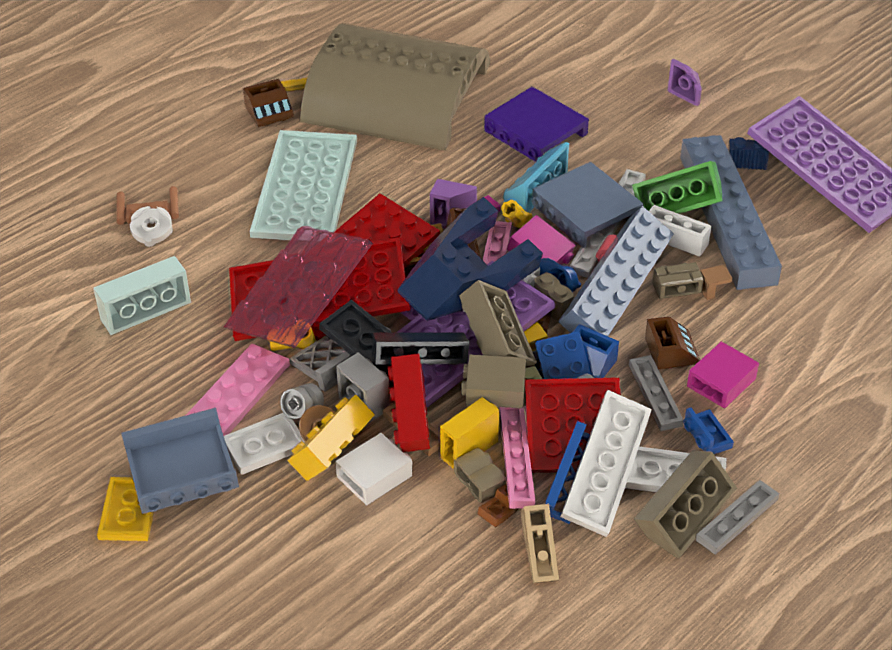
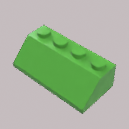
(682, 189)

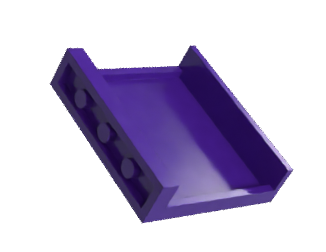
(534, 123)

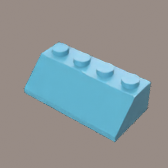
(549, 166)

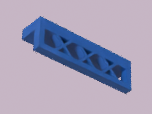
(565, 467)

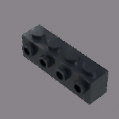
(432, 346)

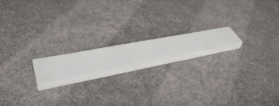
(586, 259)

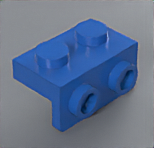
(707, 431)

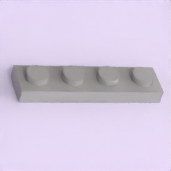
(656, 393)
(737, 517)

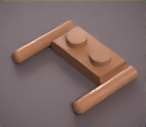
(125, 213)

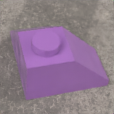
(684, 82)

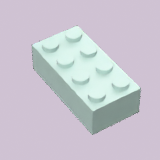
(142, 295)

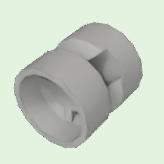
(299, 399)

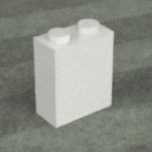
(374, 468)

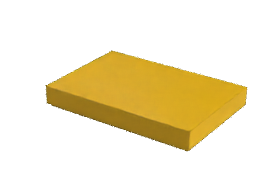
(122, 513)

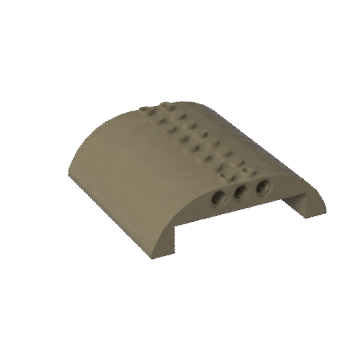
(390, 84)

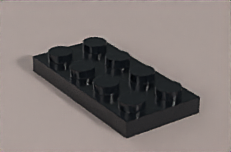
(353, 331)

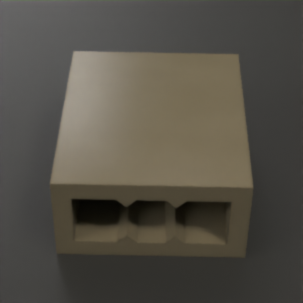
(495, 379)

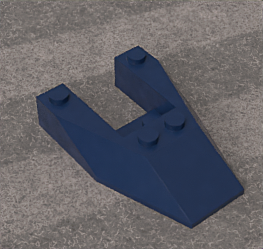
(453, 267)

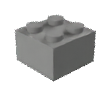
(361, 377)

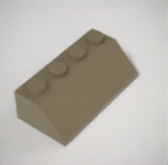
(495, 322)
(686, 502)

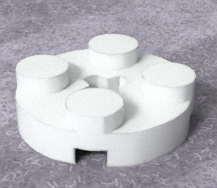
(151, 235)

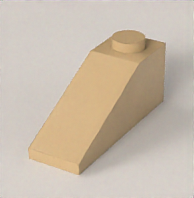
(539, 542)

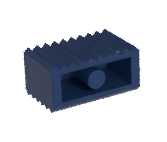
(748, 154)

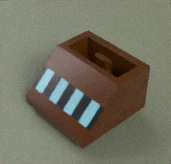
(267, 102)
(670, 343)

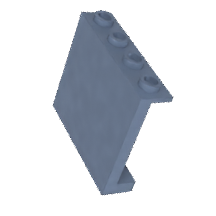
(584, 202)
(179, 460)

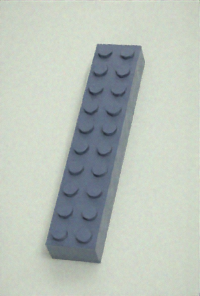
(734, 220)

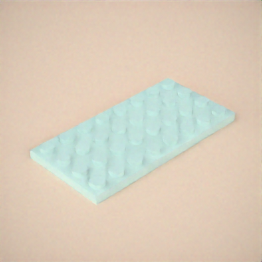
(304, 184)

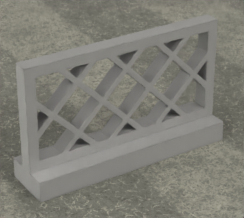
(327, 372)

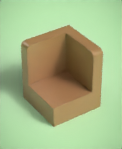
(713, 277)

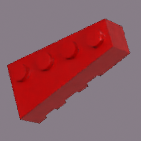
(410, 403)

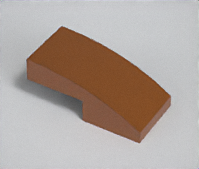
(497, 509)

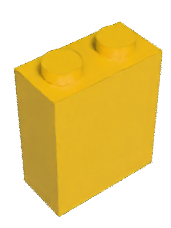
(468, 430)

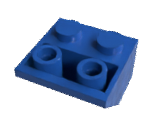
(599, 350)

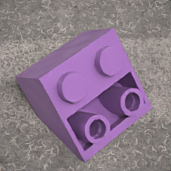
(449, 195)

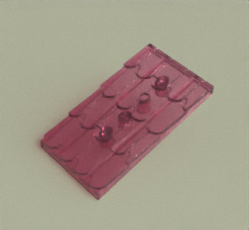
(298, 286)

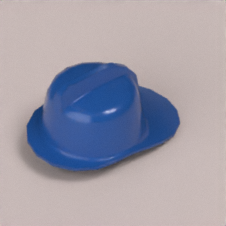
(565, 274)

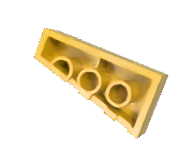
(331, 437)

